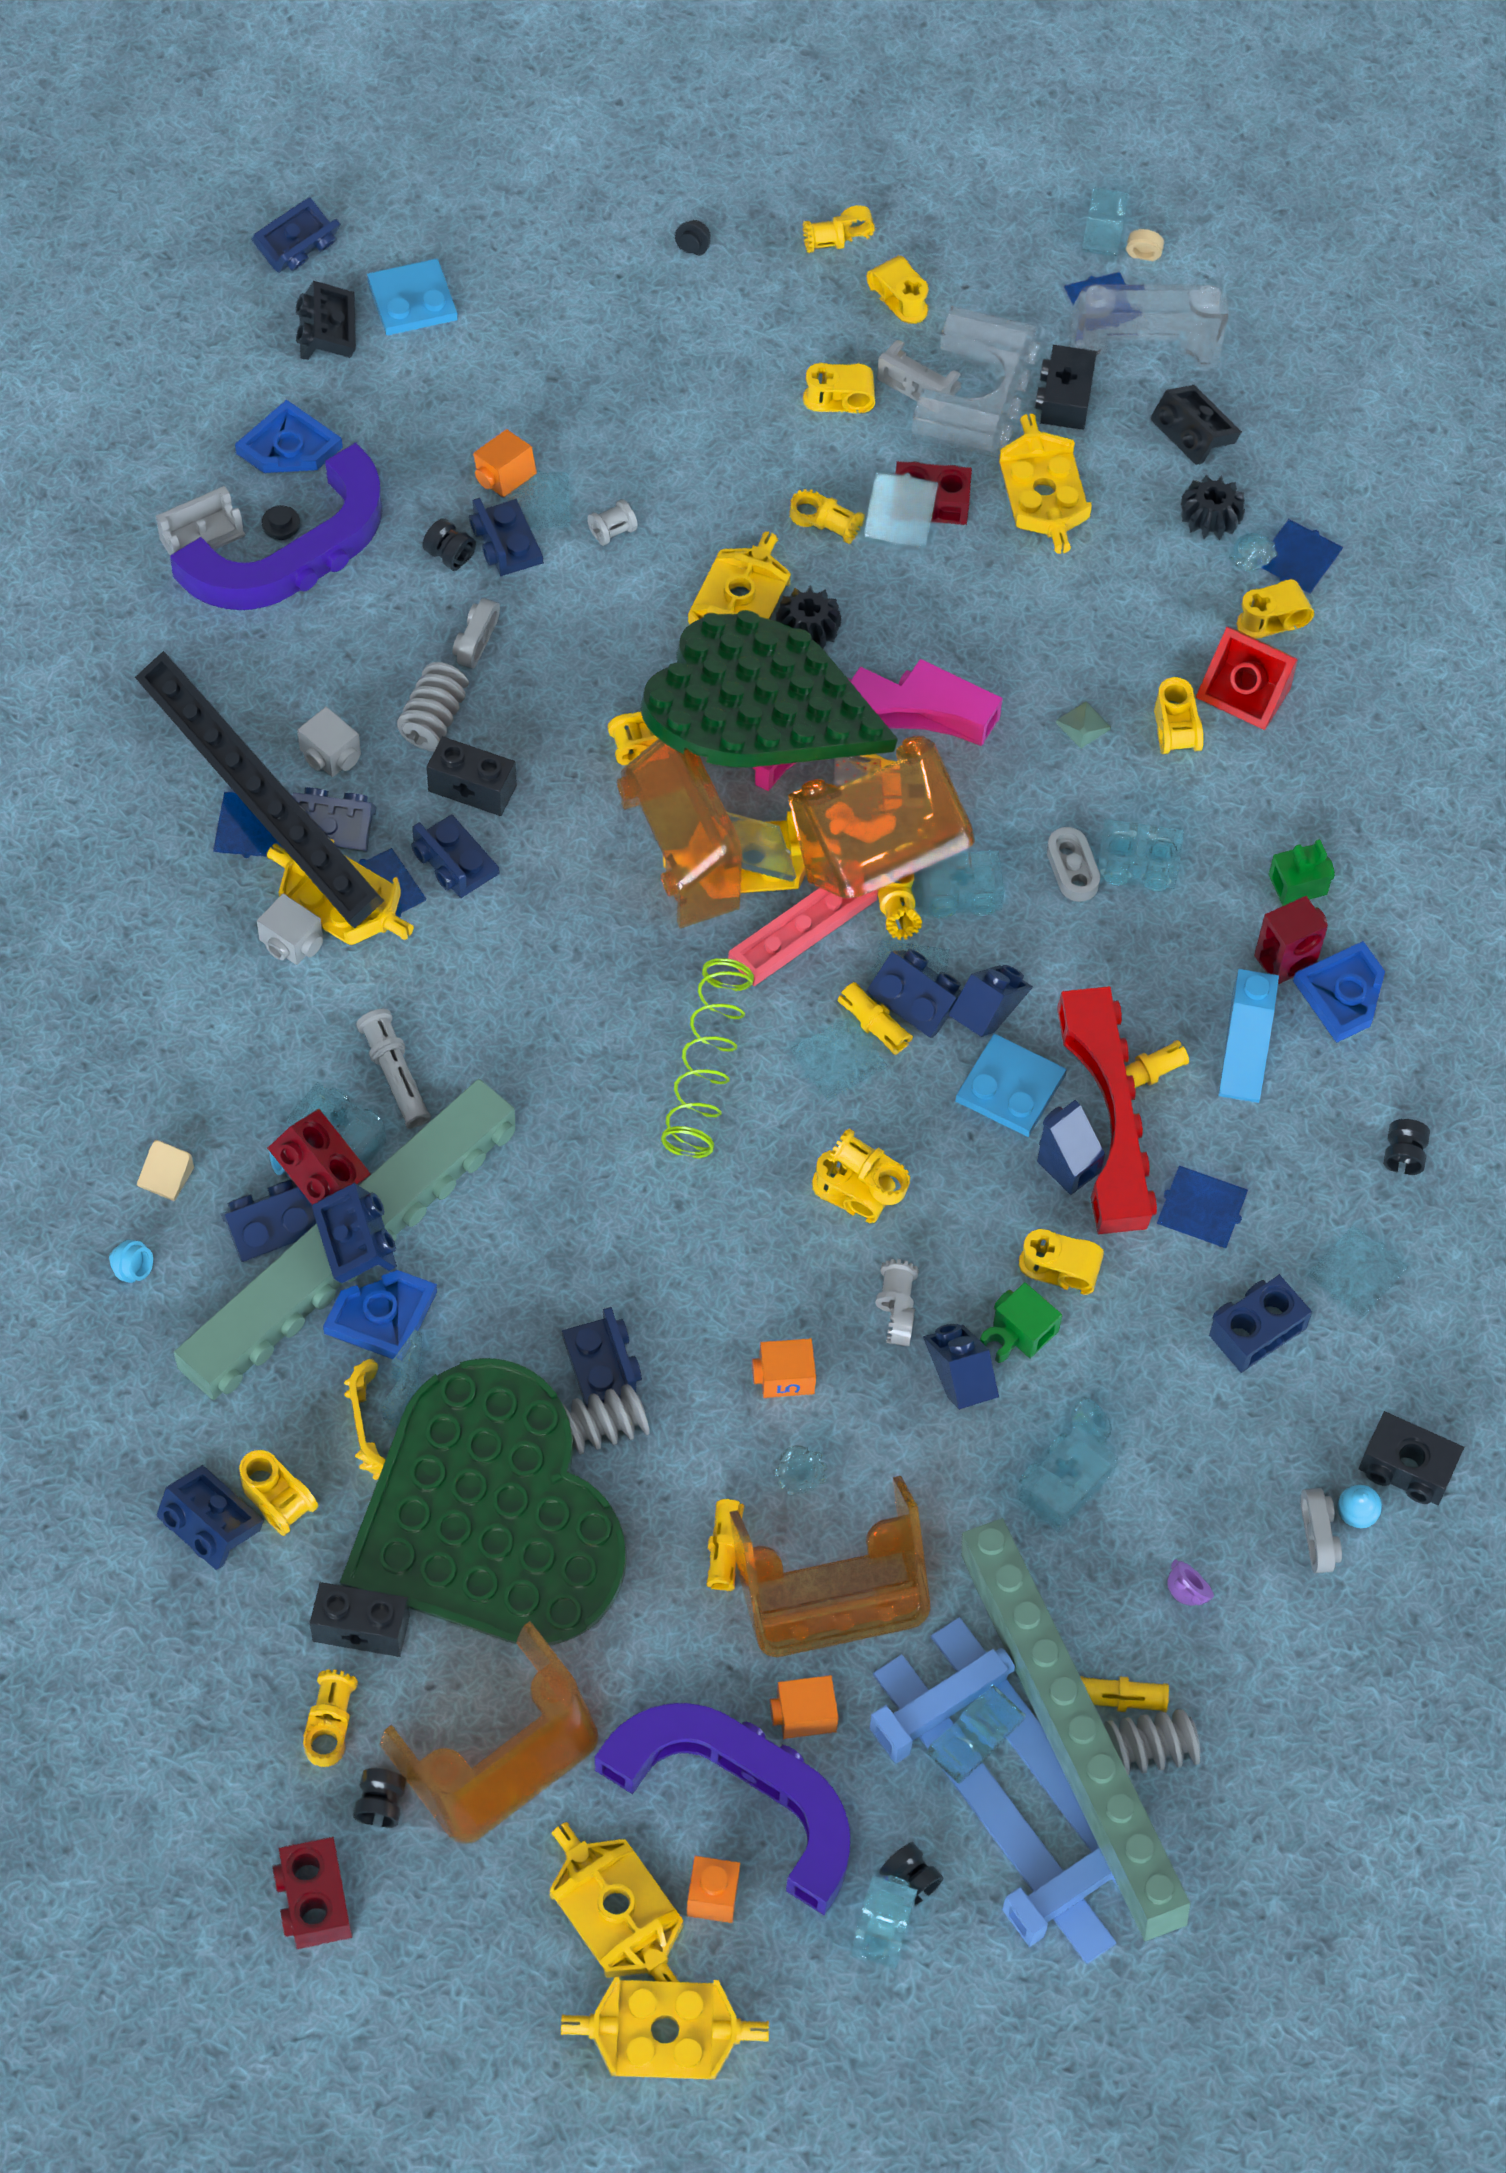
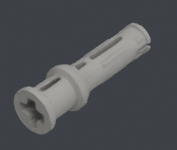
(388, 1053)

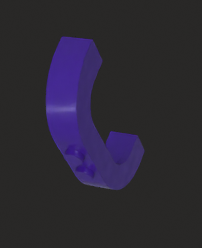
(302, 561)
(753, 1759)

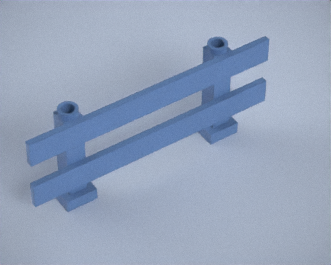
(926, 1715)

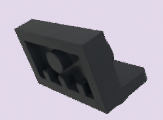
(326, 320)
(1193, 422)

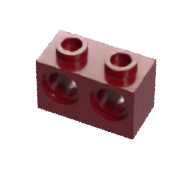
(953, 489)
(1291, 938)
(317, 1158)
(320, 1892)

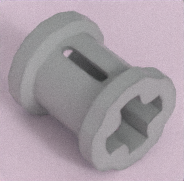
(612, 522)

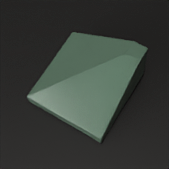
(1083, 725)

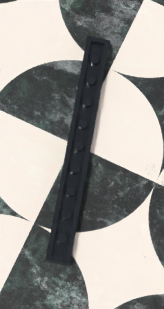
(260, 790)

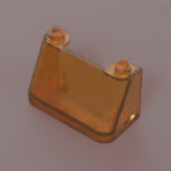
(880, 823)

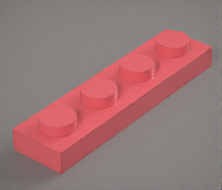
(796, 931)

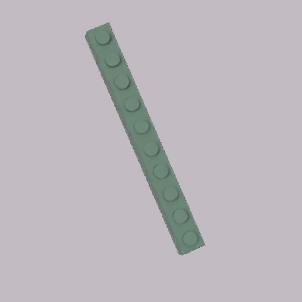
(302, 1278)
(1075, 1731)

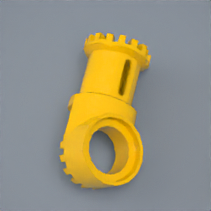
(838, 230)
(828, 515)
(890, 905)
(871, 1166)
(329, 1715)

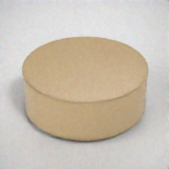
(1145, 245)

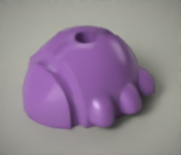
(1188, 1585)

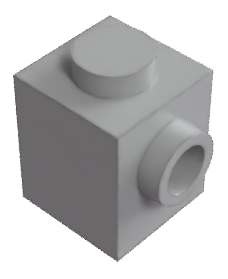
(329, 743)
(290, 930)

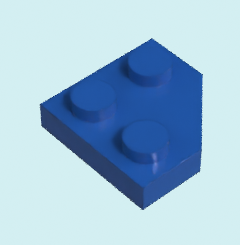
(288, 442)
(1343, 990)
(381, 1313)

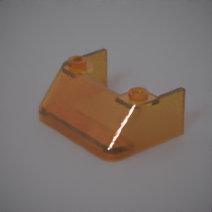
(689, 828)
(839, 1598)
(480, 1798)

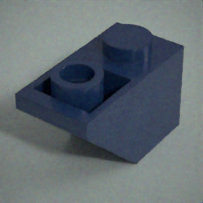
(989, 998)
(1070, 1147)
(962, 1365)

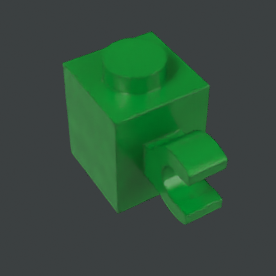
(1301, 873)
(1022, 1321)

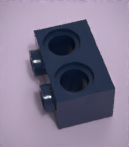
(1266, 1329)

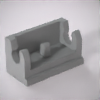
(910, 376)
(205, 517)

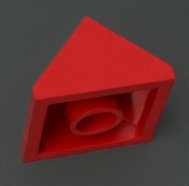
(1247, 678)

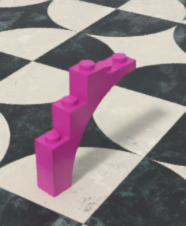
(922, 700)

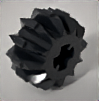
(1212, 507)
(811, 613)

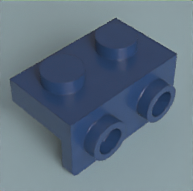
(294, 235)
(915, 990)
(269, 1221)

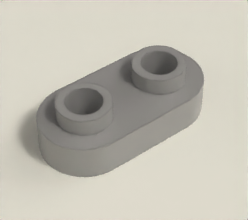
(481, 623)
(1075, 866)
(1322, 1545)

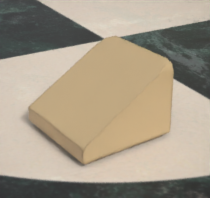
(165, 1170)

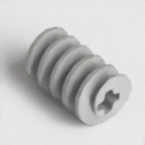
(432, 705)
(606, 1418)
(1155, 1739)

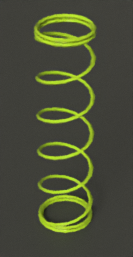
(706, 1151)

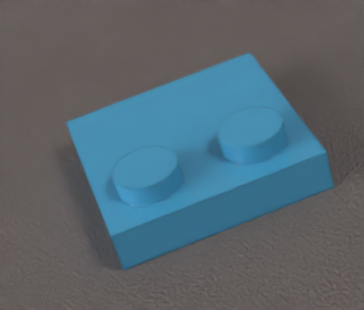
(412, 296)
(1011, 1085)

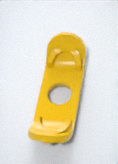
(358, 1383)

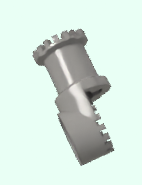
(897, 1300)

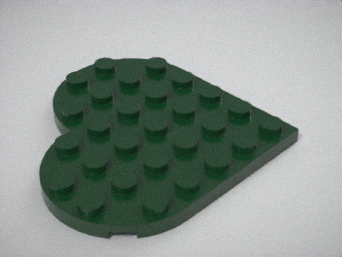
(759, 697)
(484, 1512)

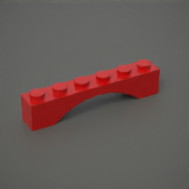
(1091, 1033)

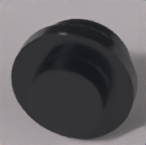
(693, 237)
(280, 522)

